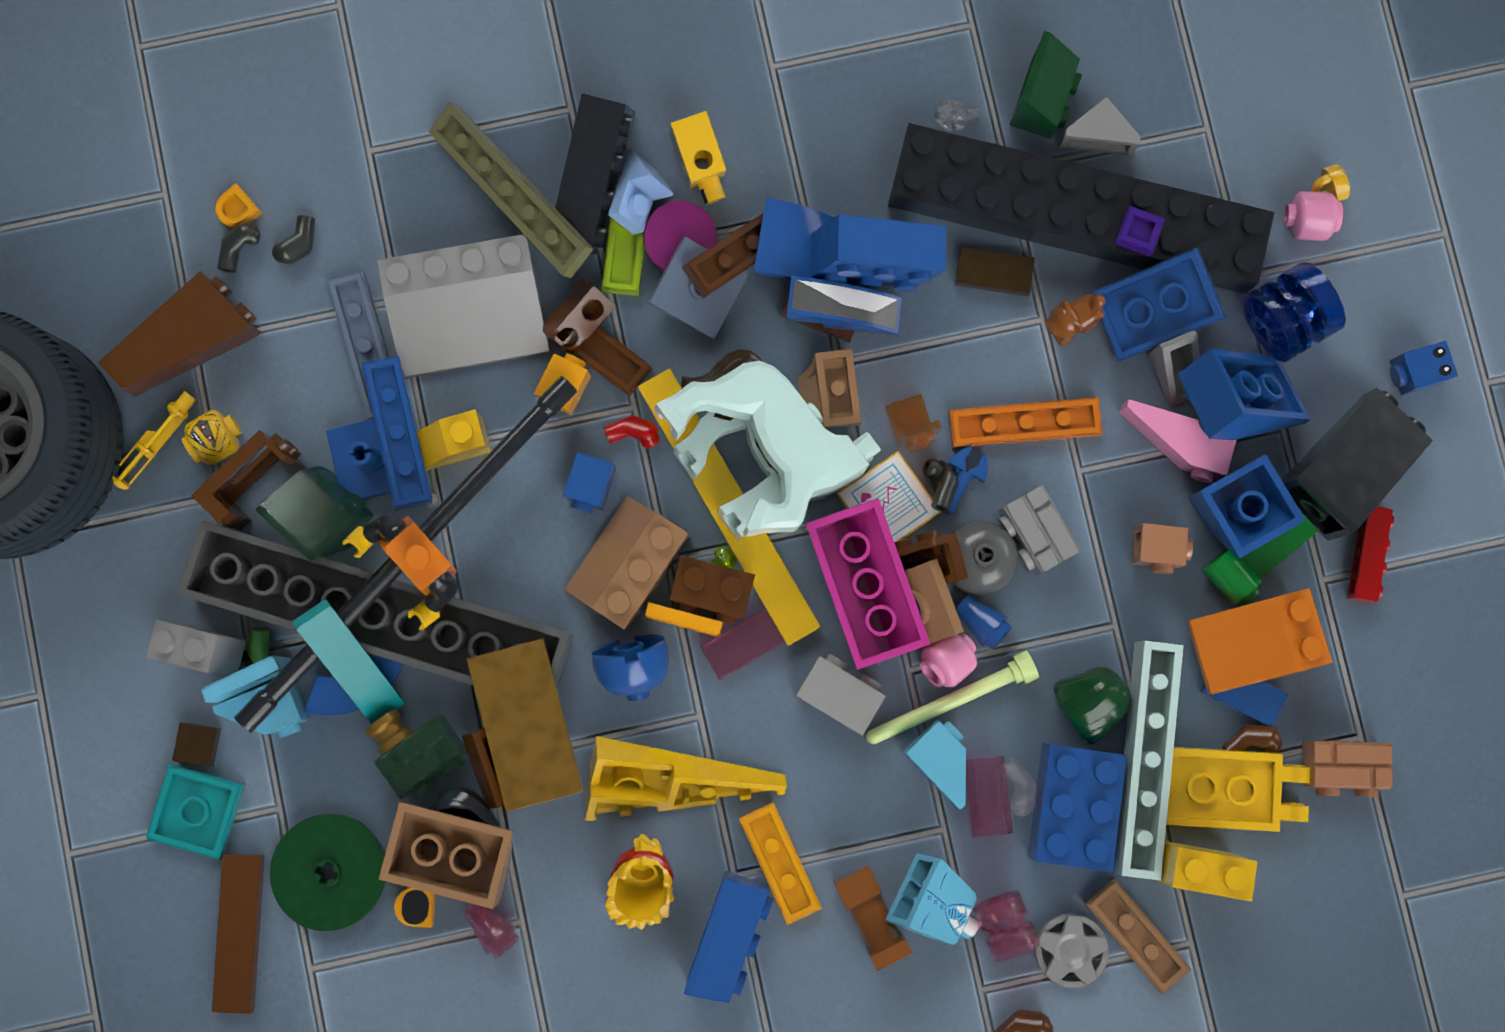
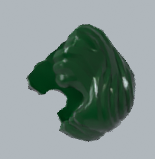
(1093, 701)

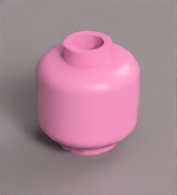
(1313, 215)
(949, 660)

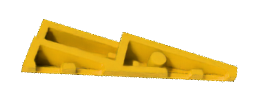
(641, 776)

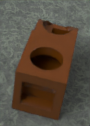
(577, 315)

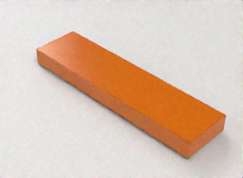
(1025, 422)

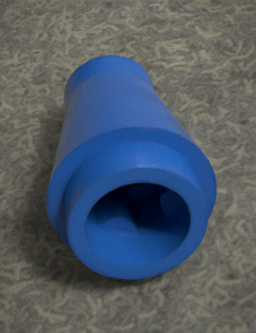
(983, 621)

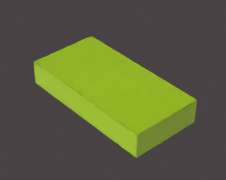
(623, 261)

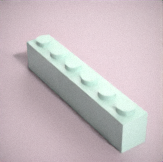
(1149, 759)

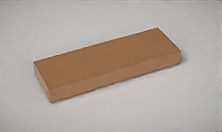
(1137, 936)

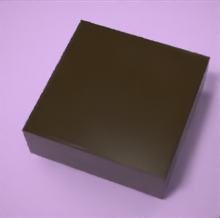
(196, 744)

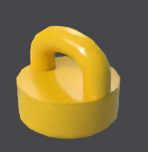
(1334, 181)

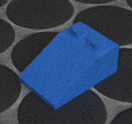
(1241, 394)

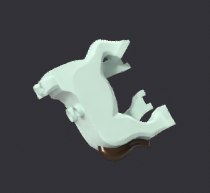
(782, 433)

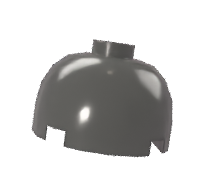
(990, 576)

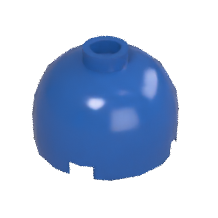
(632, 666)

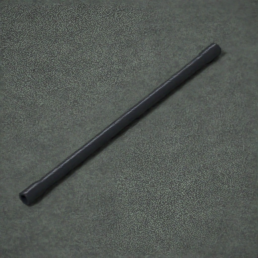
(547, 406)

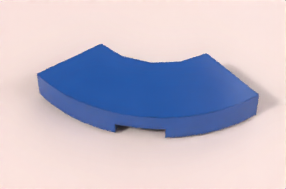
(331, 699)

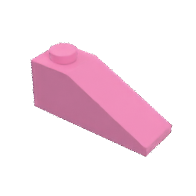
(1181, 440)

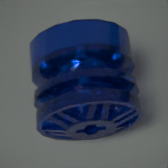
(1294, 311)

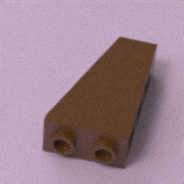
(180, 335)

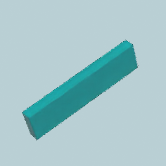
(347, 661)

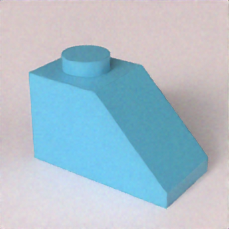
(282, 720)
(942, 760)

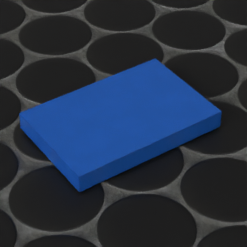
(1159, 304)

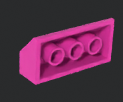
(868, 584)

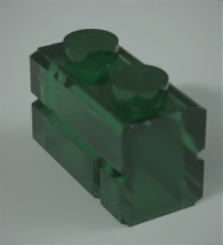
(422, 757)

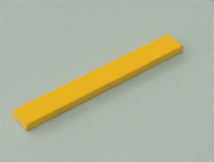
(753, 553)

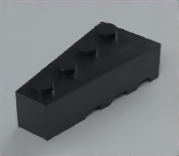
(593, 166)

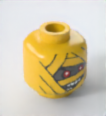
(211, 437)

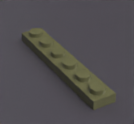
(511, 190)

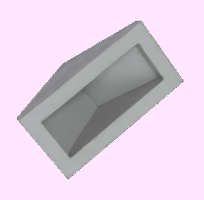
(1101, 131)
(1169, 360)

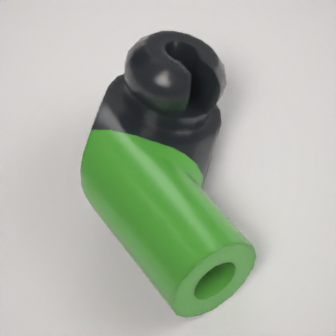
(258, 647)

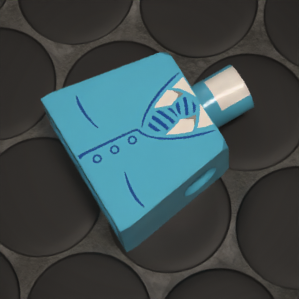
(934, 902)

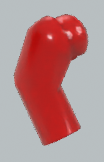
(635, 427)

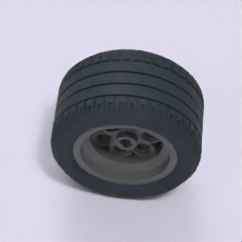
(70, 443)

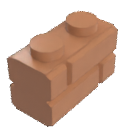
(1348, 766)

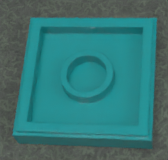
(195, 811)

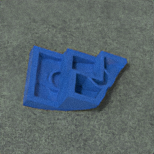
(787, 240)

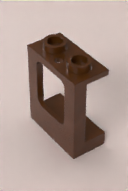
(220, 494)

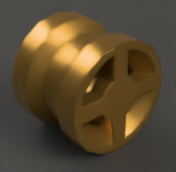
(388, 731)

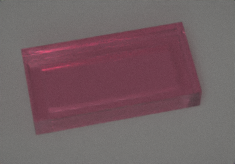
(742, 644)
(988, 796)

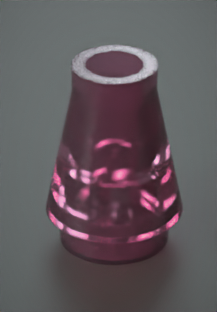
(491, 929)

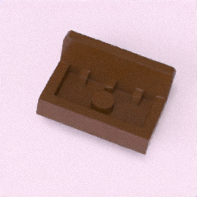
(934, 546)
(711, 588)

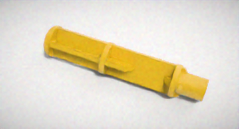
(153, 441)

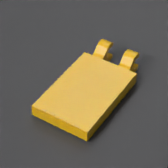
(1232, 789)

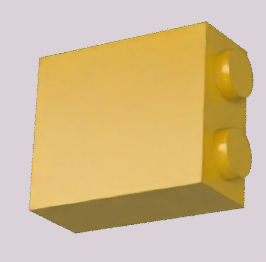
(1208, 871)

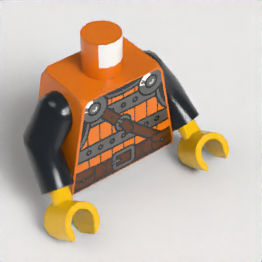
(415, 557)

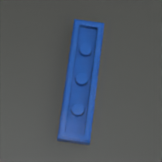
(396, 433)

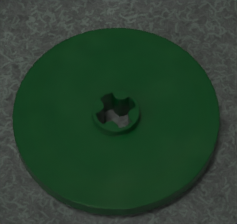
(301, 886)

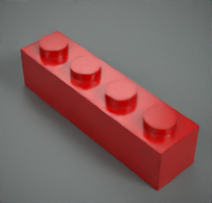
(1370, 555)

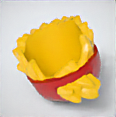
(640, 885)

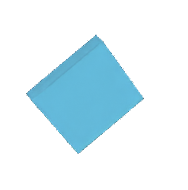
(245, 679)

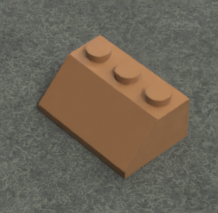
(627, 562)
(447, 855)

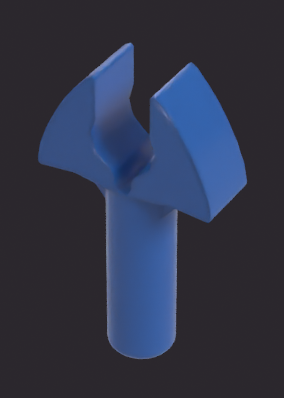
(964, 477)

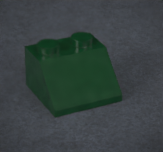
(1046, 88)

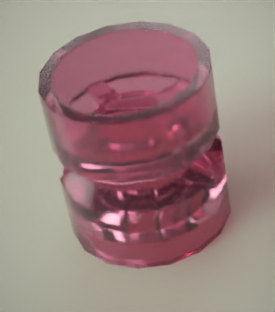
(1007, 929)

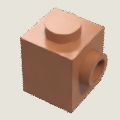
(1161, 547)

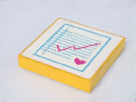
(899, 492)

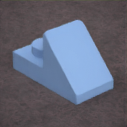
(635, 193)

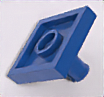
(359, 459)

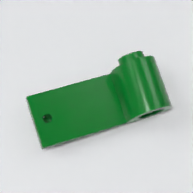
(1241, 577)

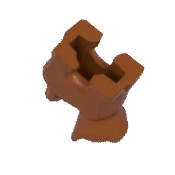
(1075, 317)

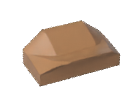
(832, 388)

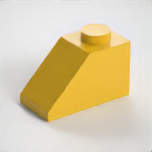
(453, 439)

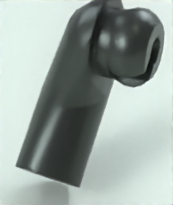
(233, 242)
(298, 245)
(944, 480)

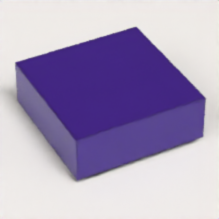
(1139, 231)

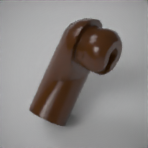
(1255, 736)
(1026, 1022)

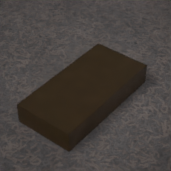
(994, 271)

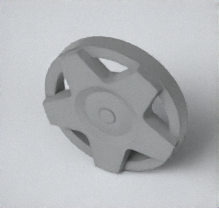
(1072, 950)

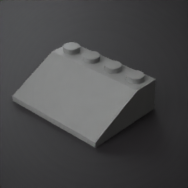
(464, 305)

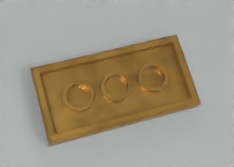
(525, 725)

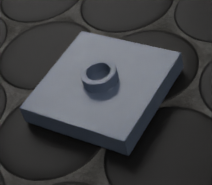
(682, 301)

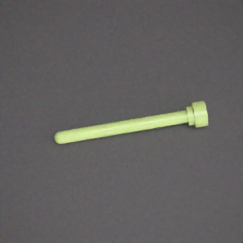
(1018, 670)

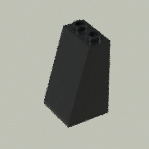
(1356, 464)

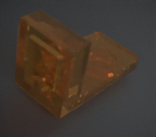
(912, 423)

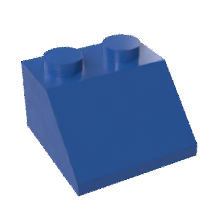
(1247, 507)

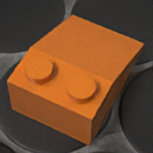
(1259, 641)

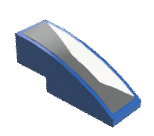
(843, 306)

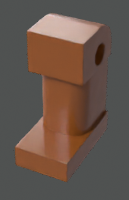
(864, 900)

